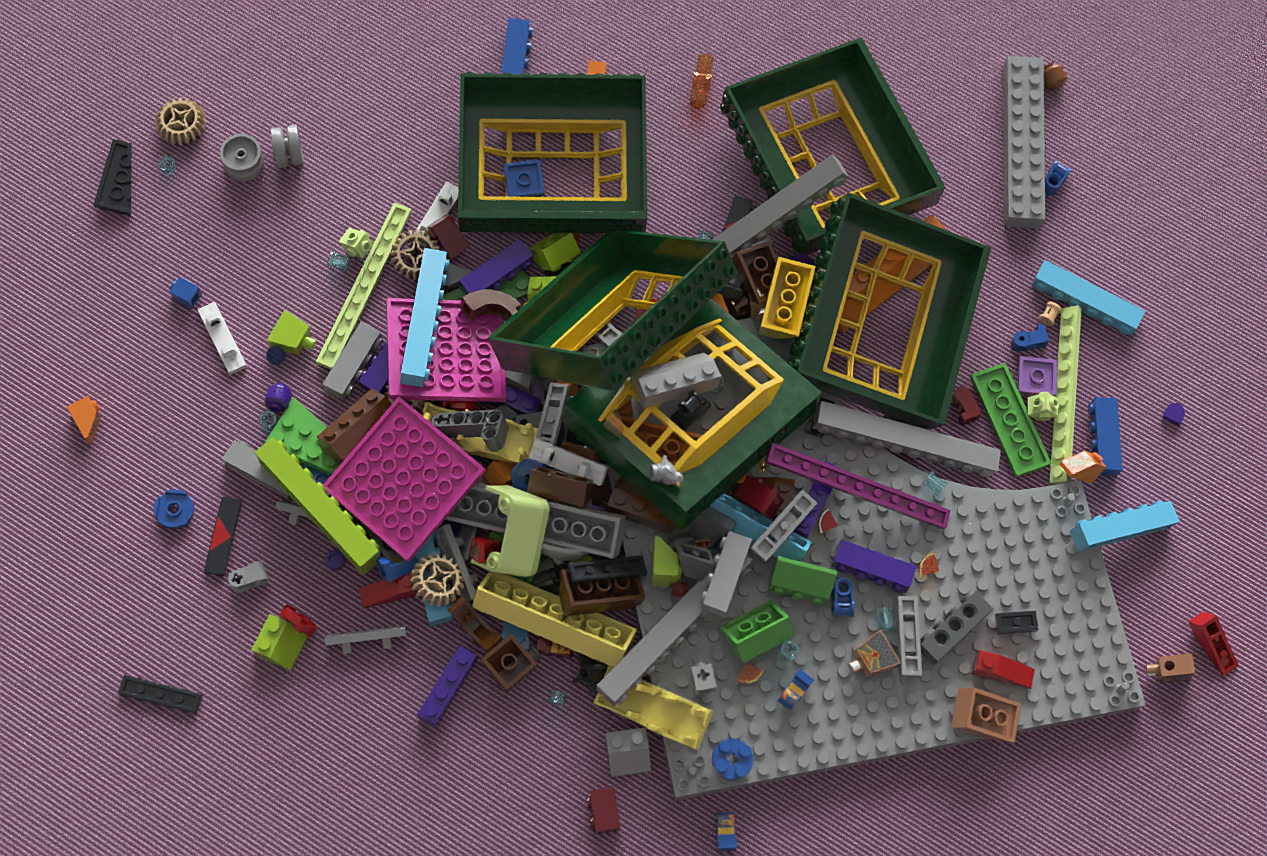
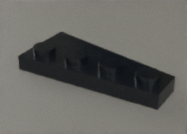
(115, 183)

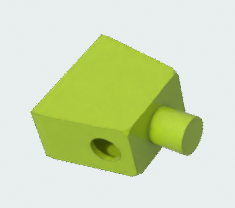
(291, 334)

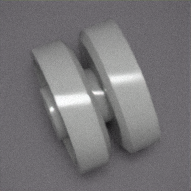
(287, 146)
(242, 157)

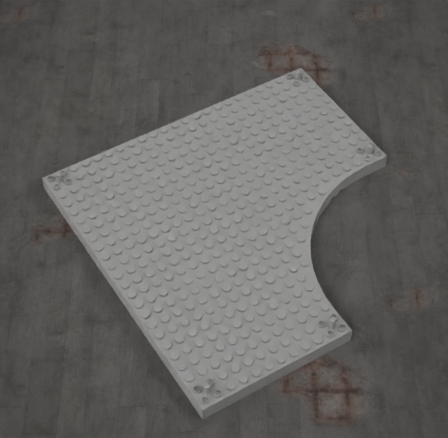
(996, 543)

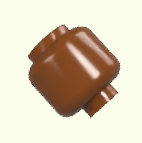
(1054, 76)

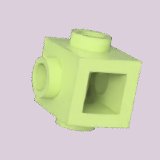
(356, 243)
(1043, 406)

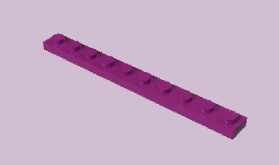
(857, 486)

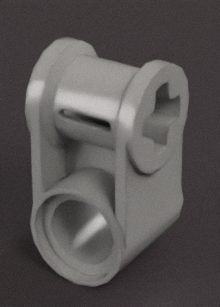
(250, 577)

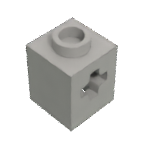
(700, 686)

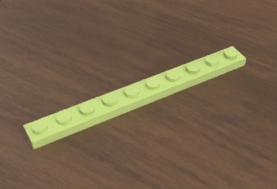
(364, 286)
(1066, 392)

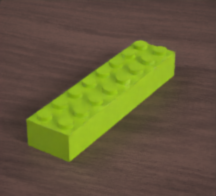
(318, 506)

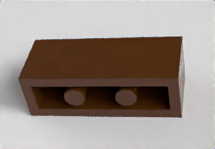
(560, 486)

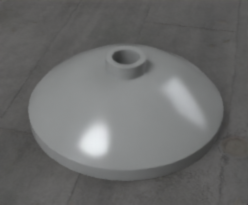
(561, 554)

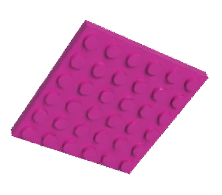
(461, 361)
(404, 478)

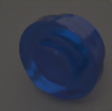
(276, 355)

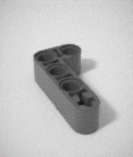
(485, 424)

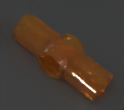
(701, 80)

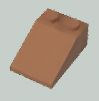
(986, 714)

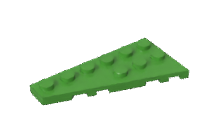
(299, 433)

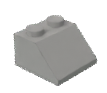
(628, 752)

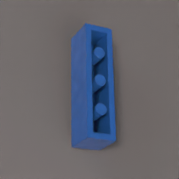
(517, 46)
(1106, 433)

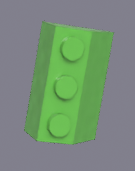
(801, 580)
(757, 631)

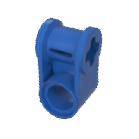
(1055, 176)
(842, 602)

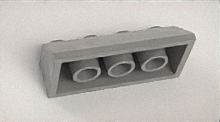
(675, 379)

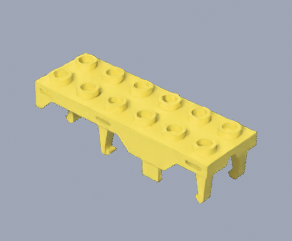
(517, 443)
(663, 713)

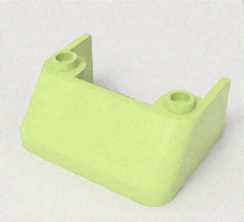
(522, 533)

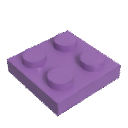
(1037, 375)

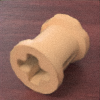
(1050, 314)

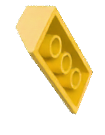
(786, 299)

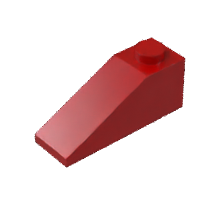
(385, 592)
(1213, 641)
(1002, 669)

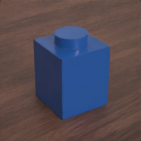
(185, 292)

